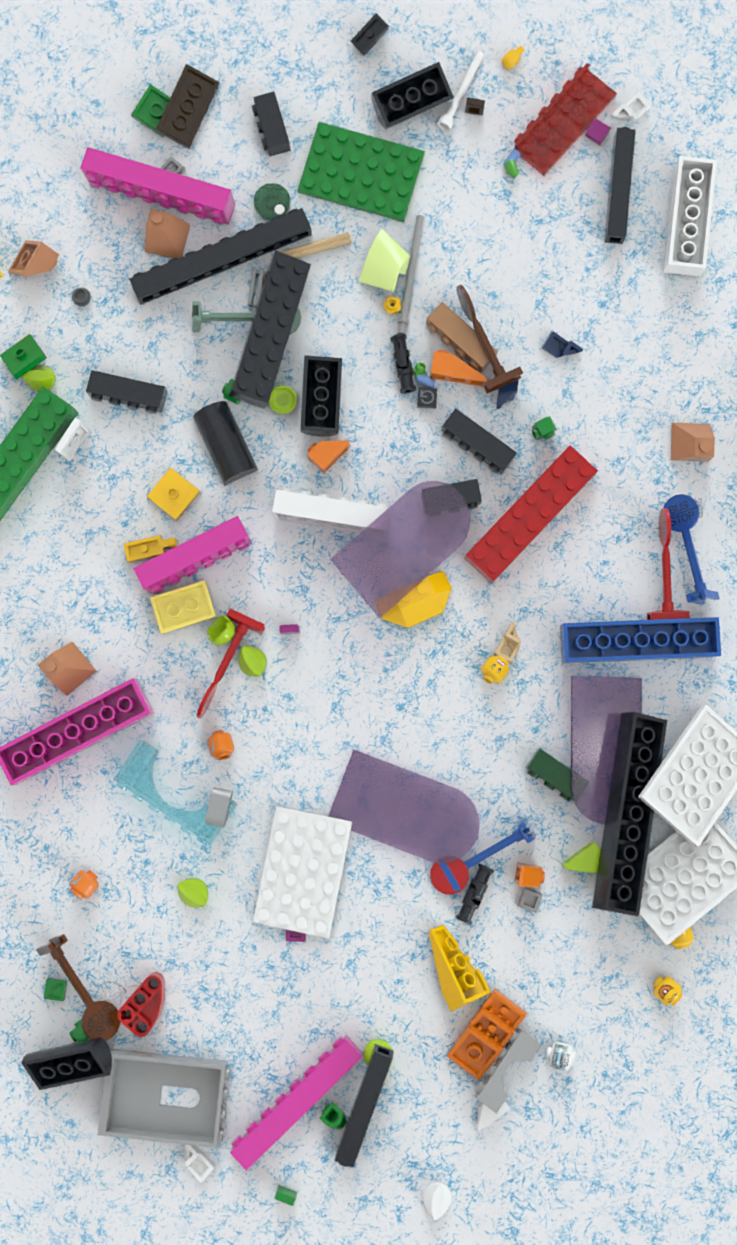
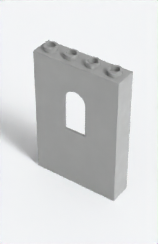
(134, 1093)

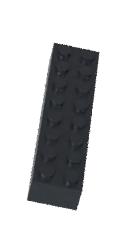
(269, 329)

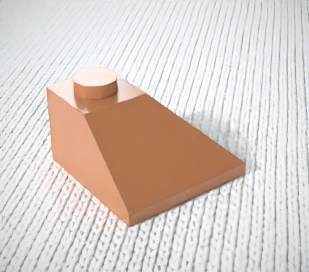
(165, 234)
(33, 259)
(692, 442)
(67, 668)

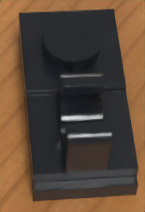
(370, 34)

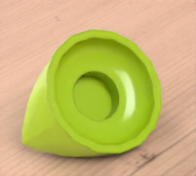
(40, 377)
(283, 399)
(252, 661)
(193, 892)

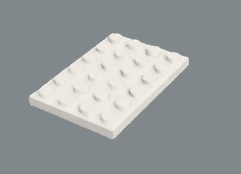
(696, 777)
(302, 872)
(687, 881)

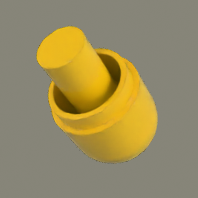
(512, 57)

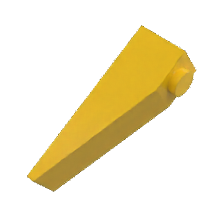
(456, 975)

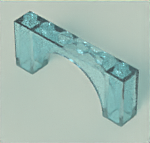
(138, 778)

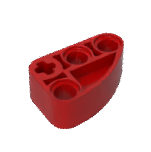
(144, 1011)

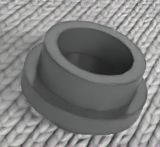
(81, 297)

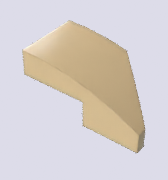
(509, 644)

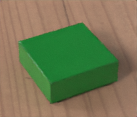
(285, 1195)

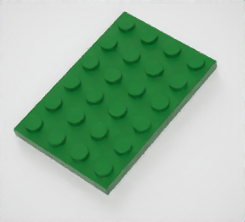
(361, 171)

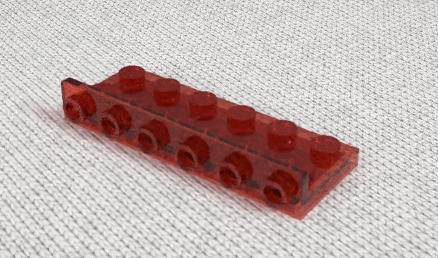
(564, 120)

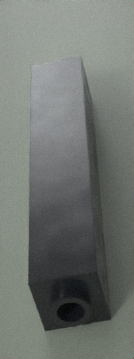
(619, 185)
(364, 1106)

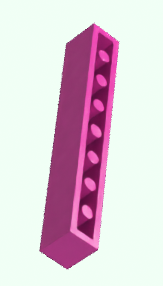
(296, 1102)

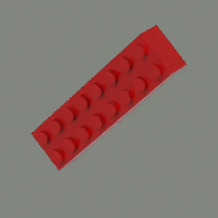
(530, 514)

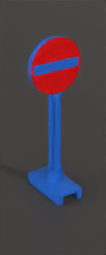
(454, 875)

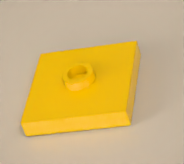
(173, 494)

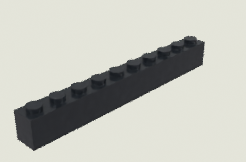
(220, 256)

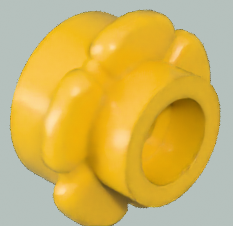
(392, 309)

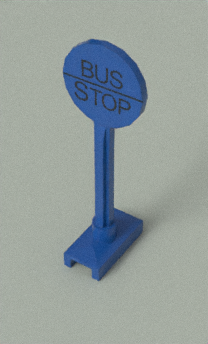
(684, 515)

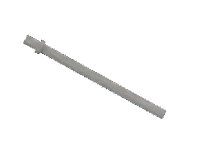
(403, 320)

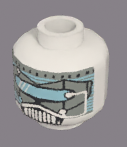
(561, 1056)

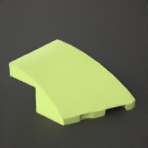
(384, 263)

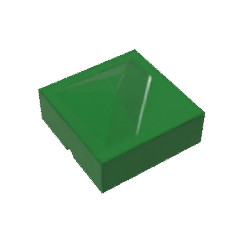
(55, 989)

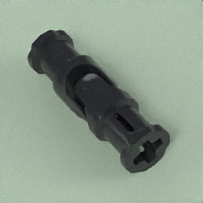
(403, 362)
(476, 890)

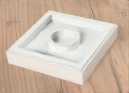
(72, 439)

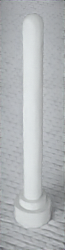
(446, 121)

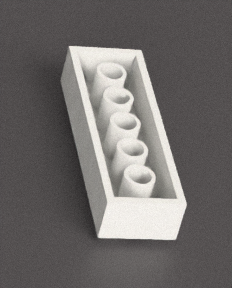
(690, 216)
(324, 510)

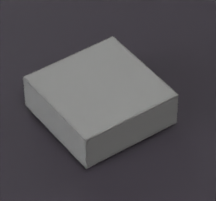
(530, 900)

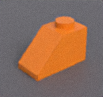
(327, 453)
(529, 875)

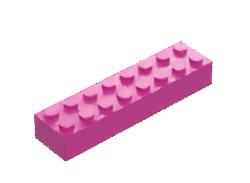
(158, 186)
(74, 731)

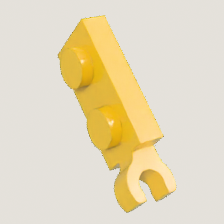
(147, 548)

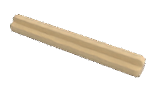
(319, 246)

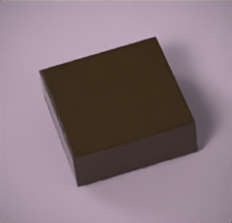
(474, 106)

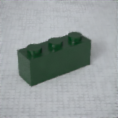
(552, 772)

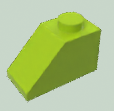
(585, 859)

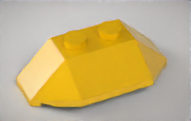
(421, 602)

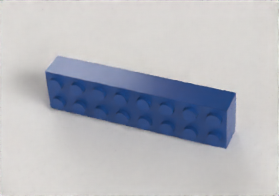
(640, 640)

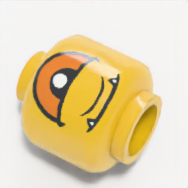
(667, 990)

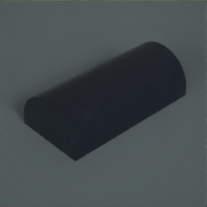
(411, 96)
(321, 396)
(224, 442)
(69, 1063)

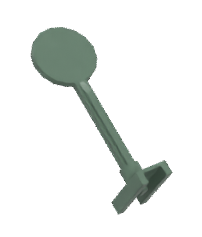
(205, 317)

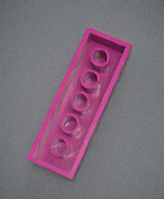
(193, 555)

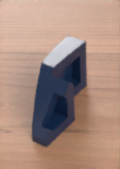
(559, 346)
(506, 394)

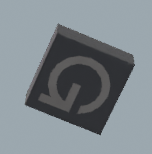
(427, 397)

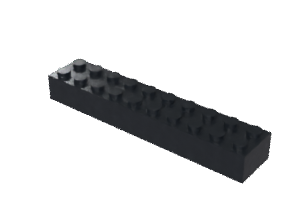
(627, 816)

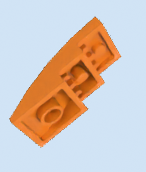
(486, 1034)

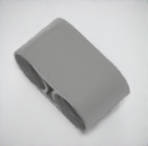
(218, 807)

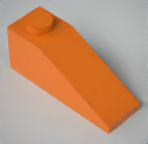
(452, 369)

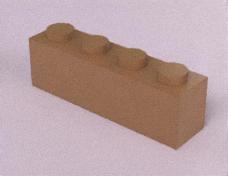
(459, 336)

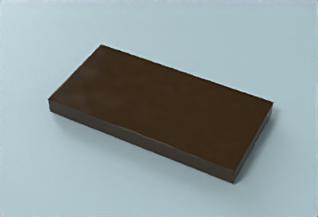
(187, 106)

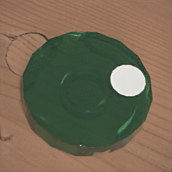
(271, 201)

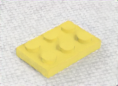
(183, 607)

